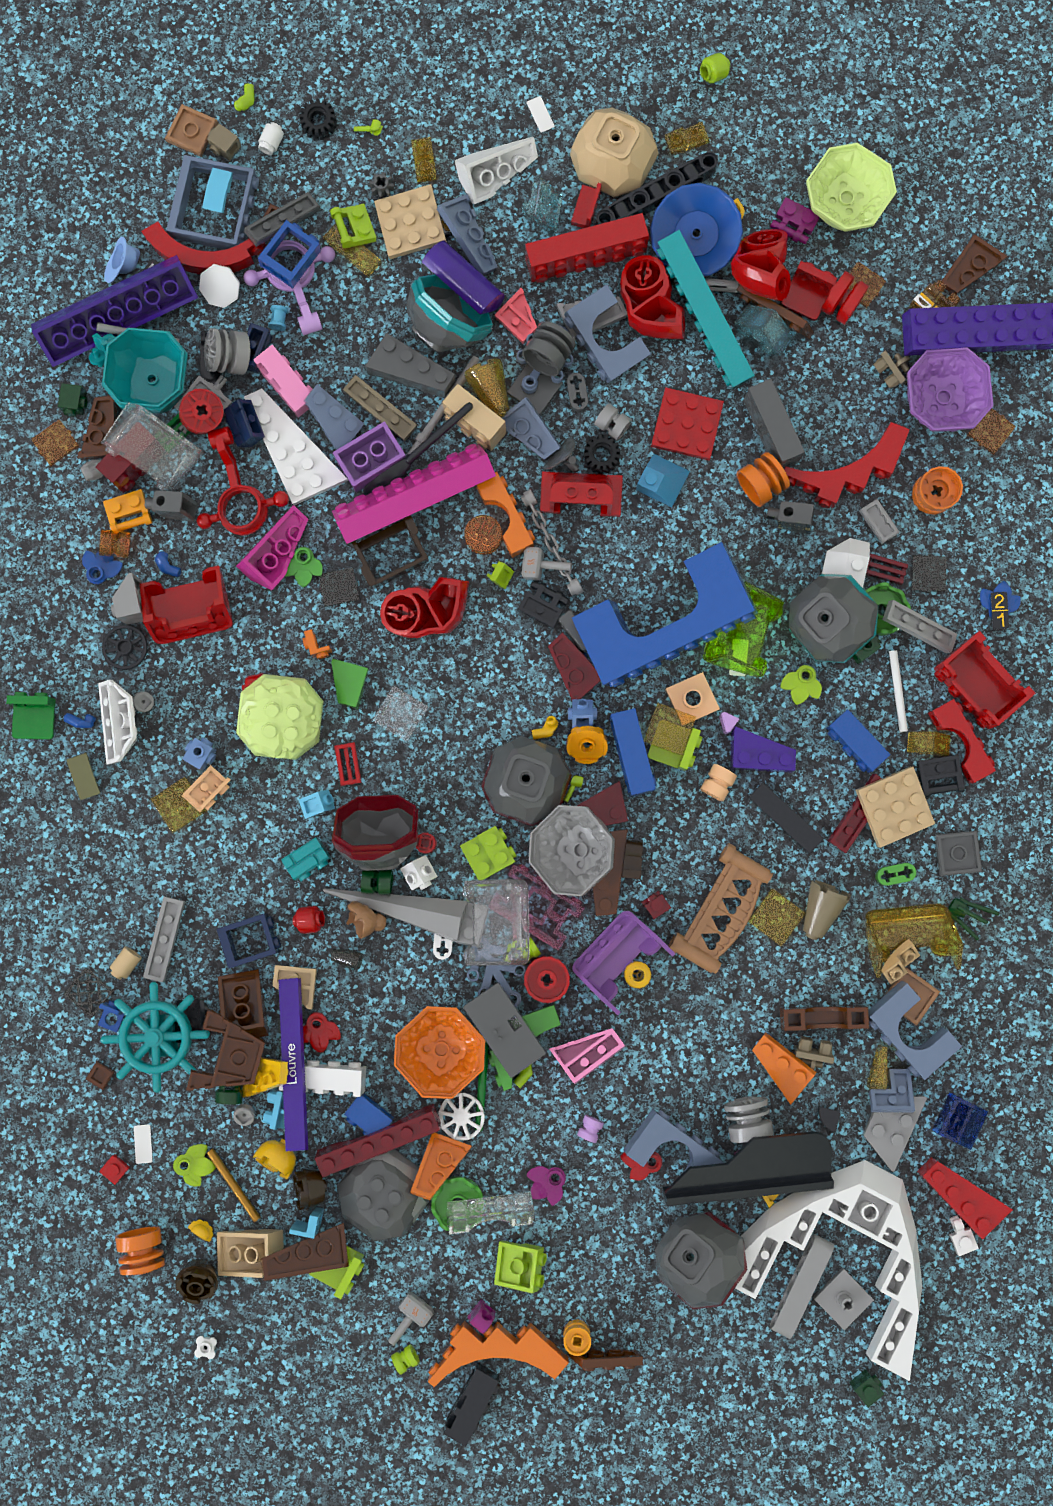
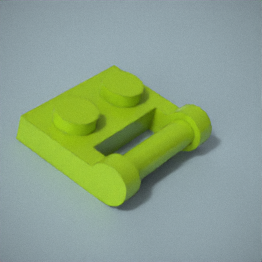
(359, 224)

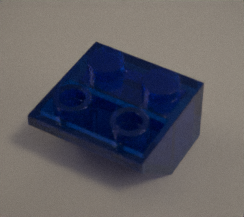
(960, 1121)

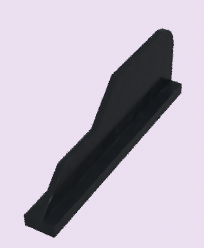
(759, 1169)

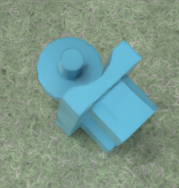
(276, 1117)

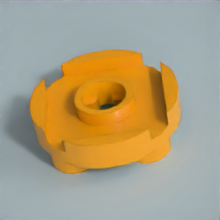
(585, 734)

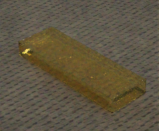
(357, 255)

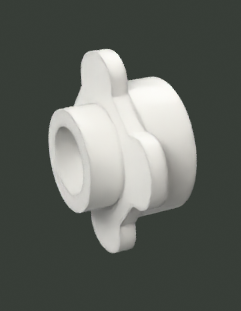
(210, 1342)

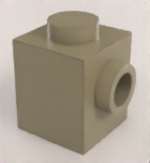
(223, 142)

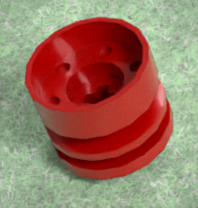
(203, 423)

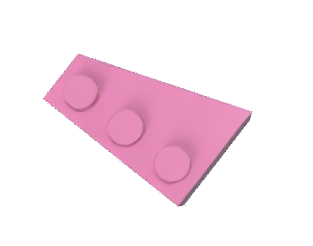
(283, 379)
(587, 1054)

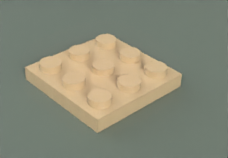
(410, 221)
(895, 806)

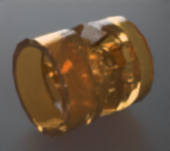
(114, 543)

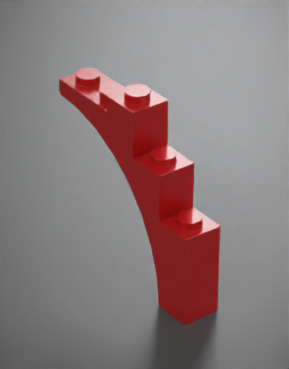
(854, 477)

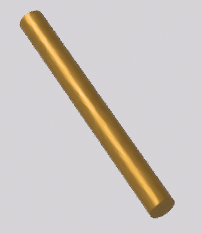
(233, 1185)

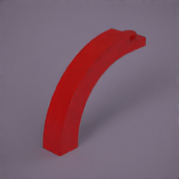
(198, 261)

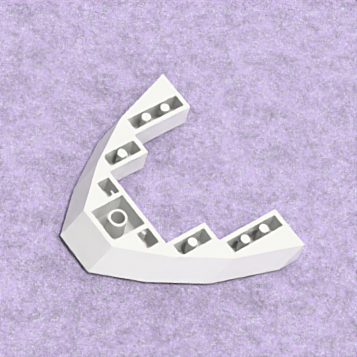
(873, 1205)

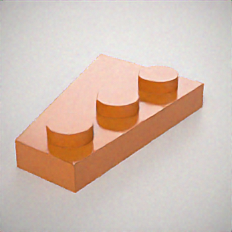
(438, 1163)

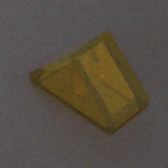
(929, 743)

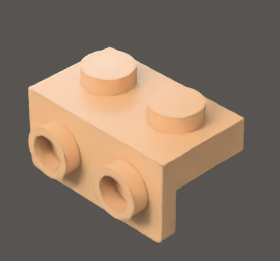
(205, 788)

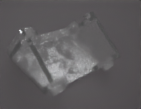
(151, 446)
(498, 922)

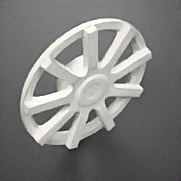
(461, 1117)

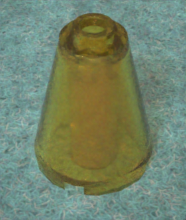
(489, 385)

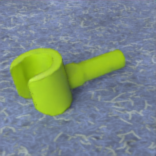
(374, 129)
(575, 782)

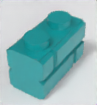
(306, 859)

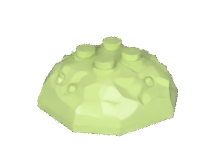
(850, 187)
(279, 716)

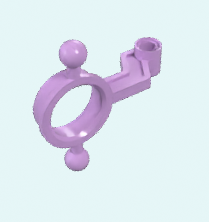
(309, 321)

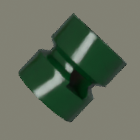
(383, 885)
(229, 1095)

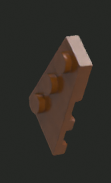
(972, 264)
(101, 419)
(613, 1358)

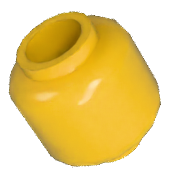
(638, 982)

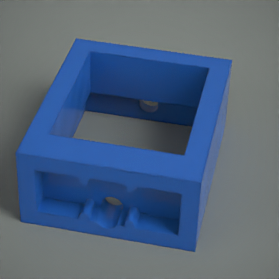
(279, 271)

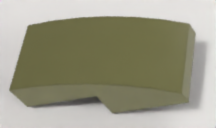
(83, 776)

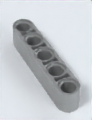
(801, 1286)

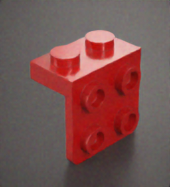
(808, 290)

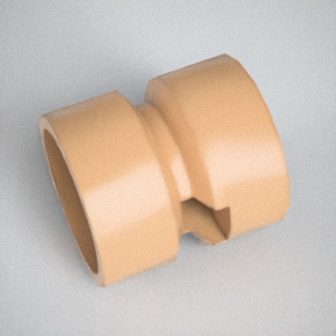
(718, 782)

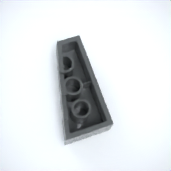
(406, 366)

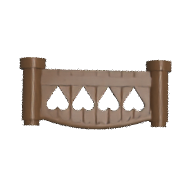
(736, 868)

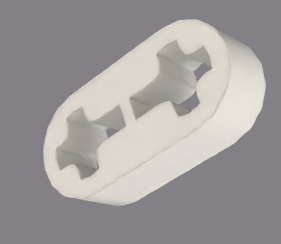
(437, 944)

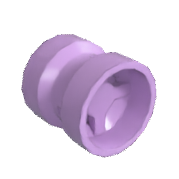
(590, 1128)

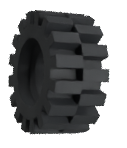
(322, 129)
(602, 466)

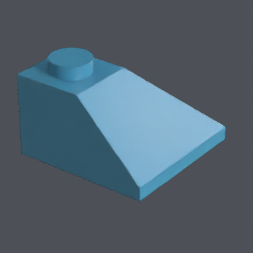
(662, 480)

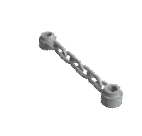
(530, 500)

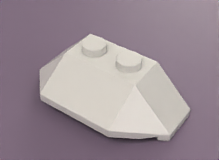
(848, 559)
(117, 721)

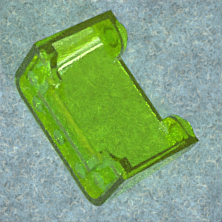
(742, 647)

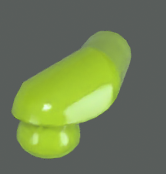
(247, 100)
(523, 1077)

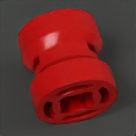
(424, 845)

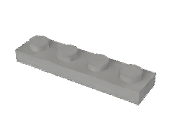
(919, 626)
(164, 939)

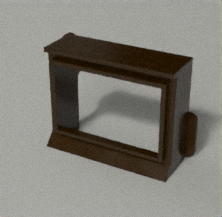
(407, 523)

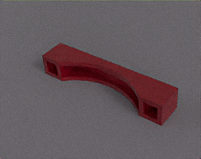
(351, 1152)

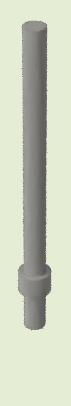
(421, 437)

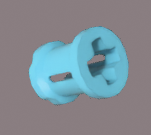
(278, 318)

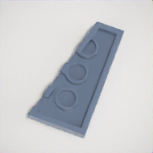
(463, 225)

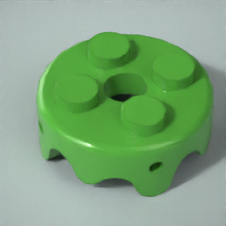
(881, 595)
(453, 1188)

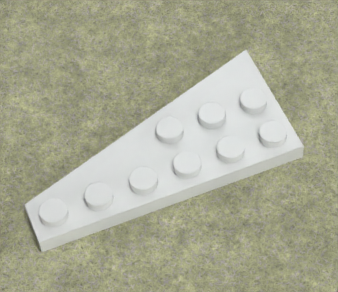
(297, 459)

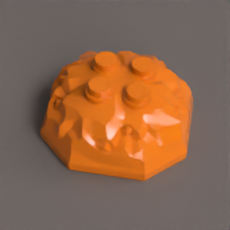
(439, 1052)

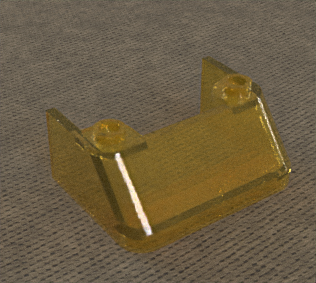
(921, 924)

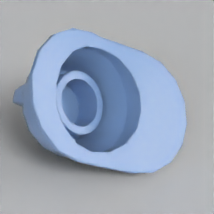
(122, 260)

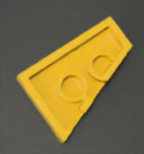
(270, 1075)

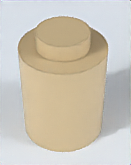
(125, 963)

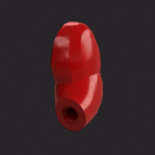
(760, 264)
(647, 297)
(425, 611)

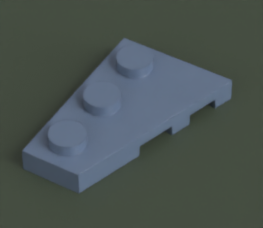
(336, 421)
(528, 427)

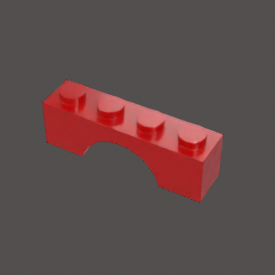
(975, 762)

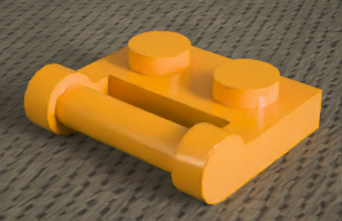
(126, 506)

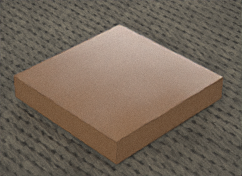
(191, 130)
(923, 990)

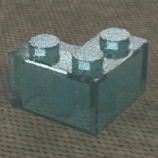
(766, 327)

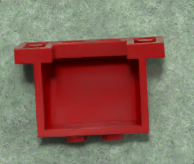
(581, 489)

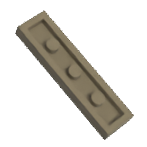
(380, 408)

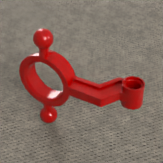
(220, 440)

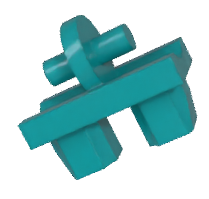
(97, 356)

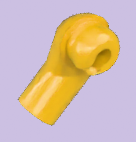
(547, 730)

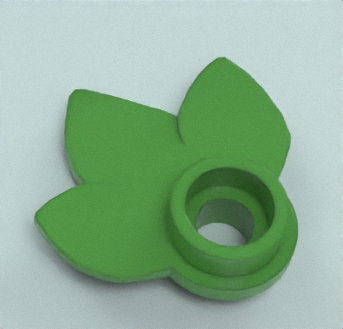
(304, 569)

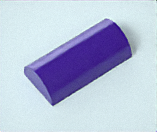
(463, 278)

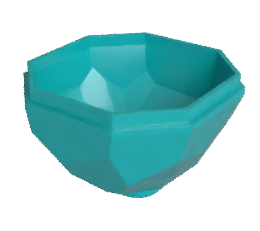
(138, 357)

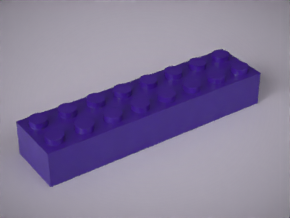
(120, 305)
(979, 328)

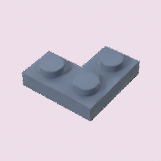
(898, 1097)

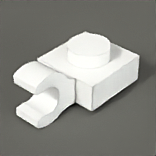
(962, 1237)

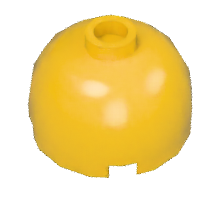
(275, 1158)

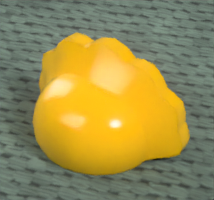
(201, 1230)

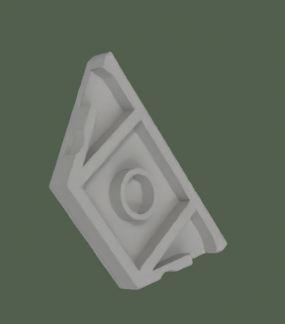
(891, 1131)

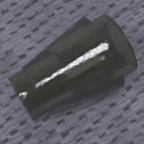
(348, 958)

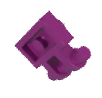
(797, 216)

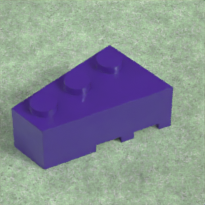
(759, 753)

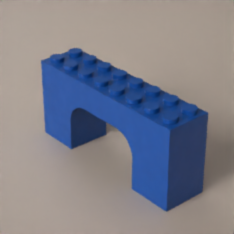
(720, 606)

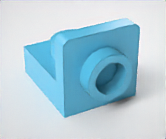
(317, 803)

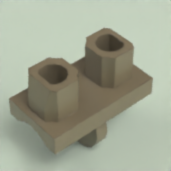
(886, 362)
(813, 1056)

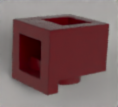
(656, 905)

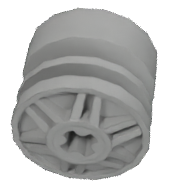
(227, 351)
(748, 1114)

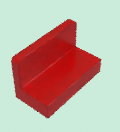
(586, 206)

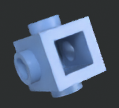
(582, 713)
(193, 754)

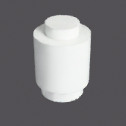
(270, 138)

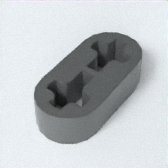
(572, 392)

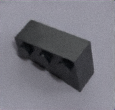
(471, 1404)

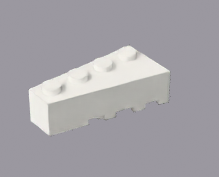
(334, 1077)

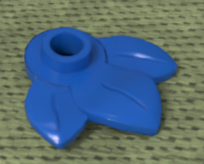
(105, 565)
(1013, 600)

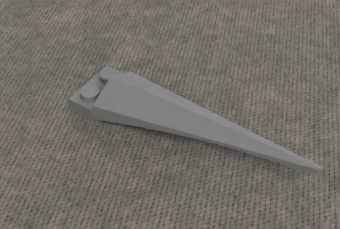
(439, 916)

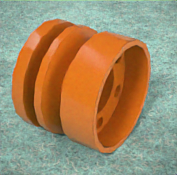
(763, 479)
(947, 484)
(140, 1254)

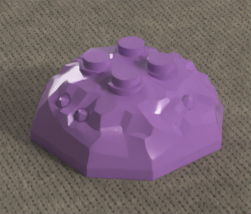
(949, 389)

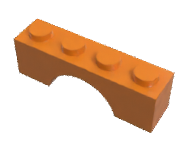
(516, 537)

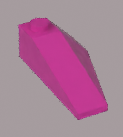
(271, 556)

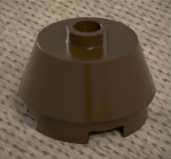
(309, 1188)
(196, 1281)

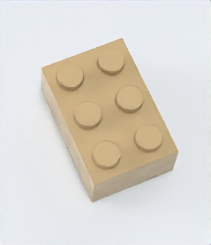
(479, 422)

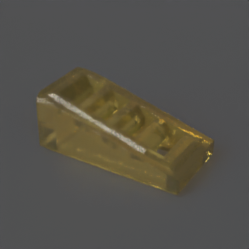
(878, 1073)

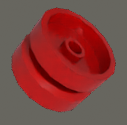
(842, 296)
(544, 991)

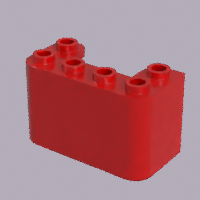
(981, 682)

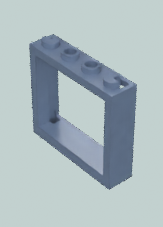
(188, 168)

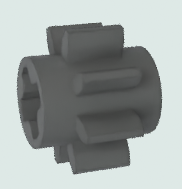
(379, 181)

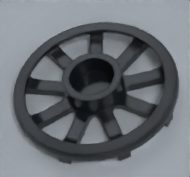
(125, 647)

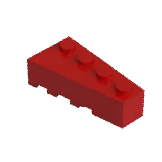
(967, 1200)

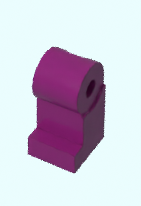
(481, 1316)

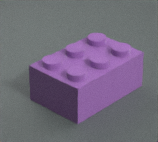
(369, 456)

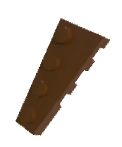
(792, 320)
(607, 890)
(310, 1255)

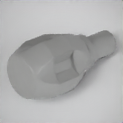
(90, 472)

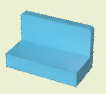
(310, 1228)

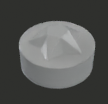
(143, 701)
(244, 1114)

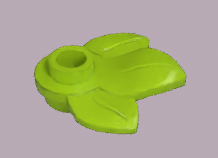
(801, 687)
(197, 1165)

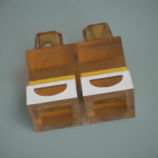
(932, 297)

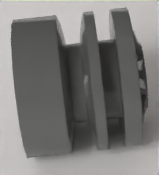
(548, 348)

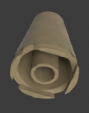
(823, 908)

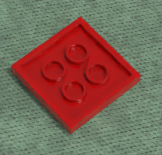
(687, 424)

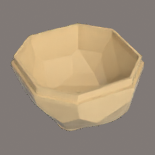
(616, 164)

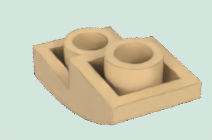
(895, 965)

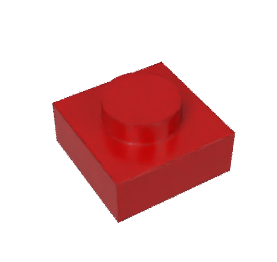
(114, 1169)

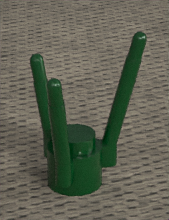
(960, 908)

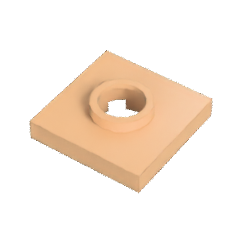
(698, 683)

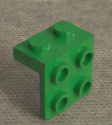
(32, 716)

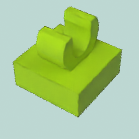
(501, 574)

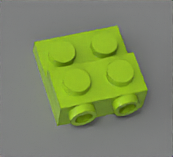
(488, 853)
(520, 1266)

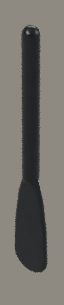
(401, 467)

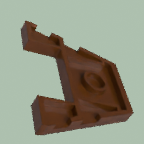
(236, 1059)

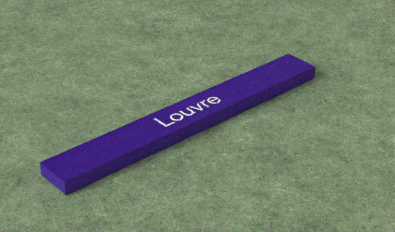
(293, 1052)

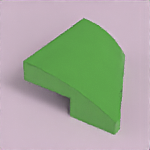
(349, 682)

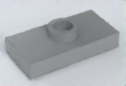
(879, 521)

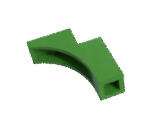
(539, 1022)

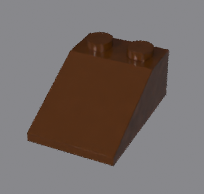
(243, 1001)

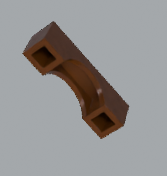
(824, 1017)

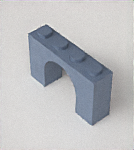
(581, 319)
(922, 1058)
(657, 1130)

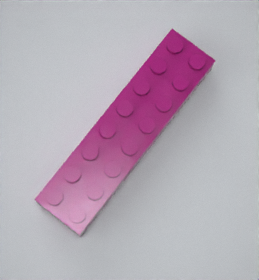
(413, 492)

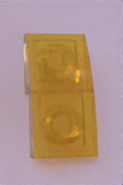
(687, 139)
(423, 159)

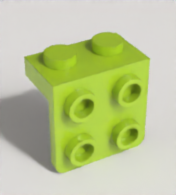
(675, 760)
(341, 1278)

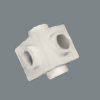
(419, 873)

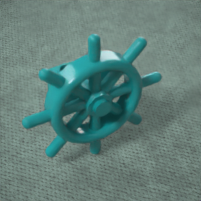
(158, 1036)

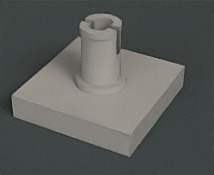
(843, 1298)

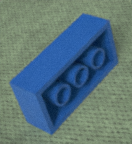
(632, 753)

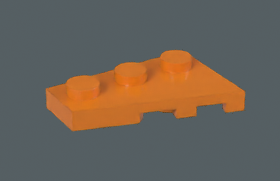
(783, 1066)

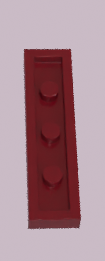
(851, 824)

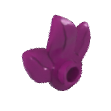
(544, 1185)

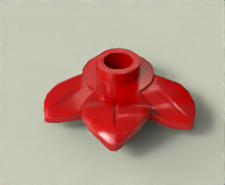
(320, 1035)
(639, 1172)

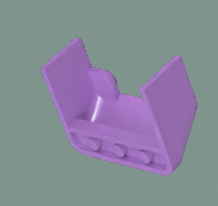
(613, 952)

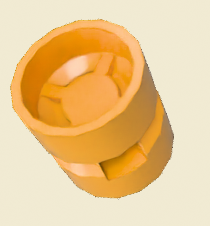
(577, 1337)

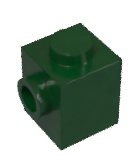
(72, 400)
(871, 647)
(867, 1387)

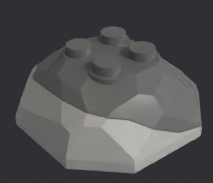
(378, 1196)

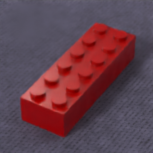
(586, 248)

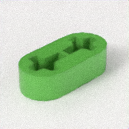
(895, 869)

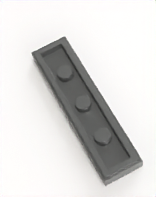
(294, 211)

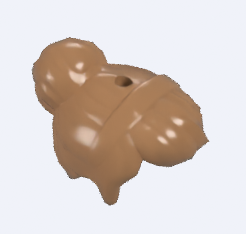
(365, 919)

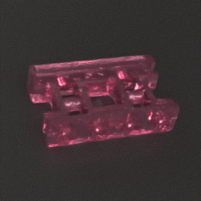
(546, 893)

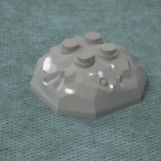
(571, 850)

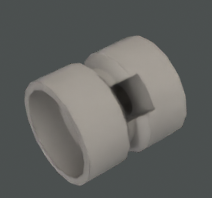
(608, 416)

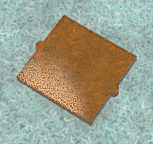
(864, 274)
(992, 431)
(55, 442)

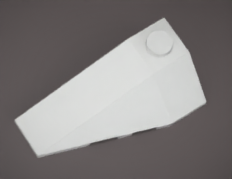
(490, 169)

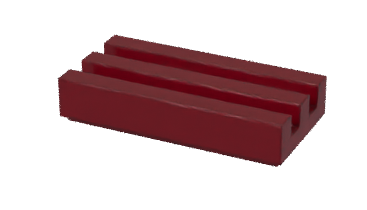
(902, 572)

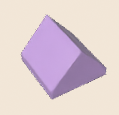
(727, 722)

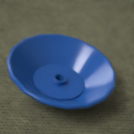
(705, 210)

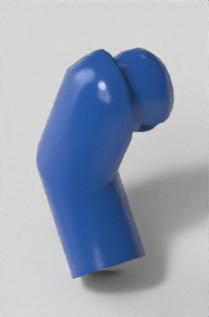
(162, 562)
(77, 722)

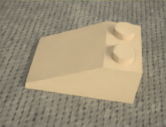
(241, 1251)

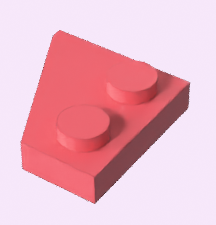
(517, 316)

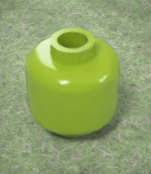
(715, 68)

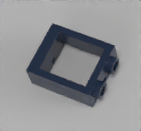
(228, 944)

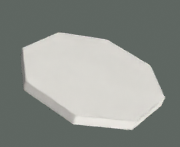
(219, 285)

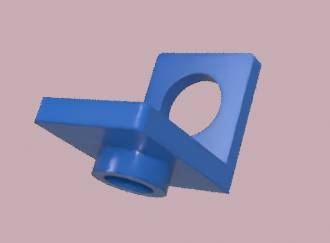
(109, 1007)

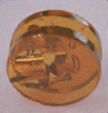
(483, 534)

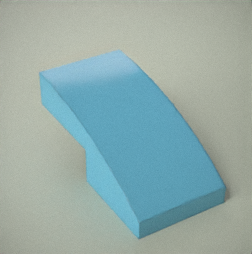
(217, 189)

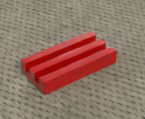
(356, 764)

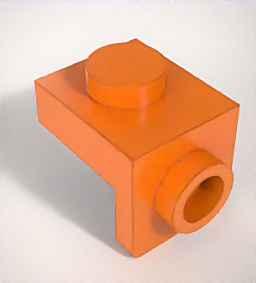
(310, 643)

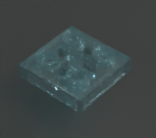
(544, 205)

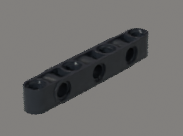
(655, 191)

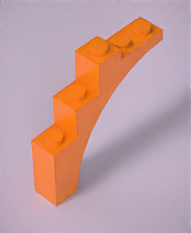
(498, 1342)

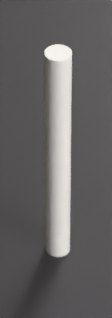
(898, 691)

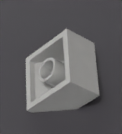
(127, 601)

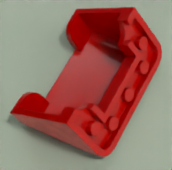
(187, 608)

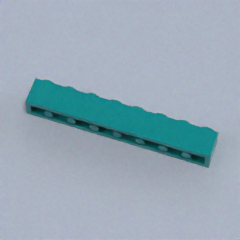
(705, 309)

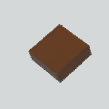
(100, 1075)

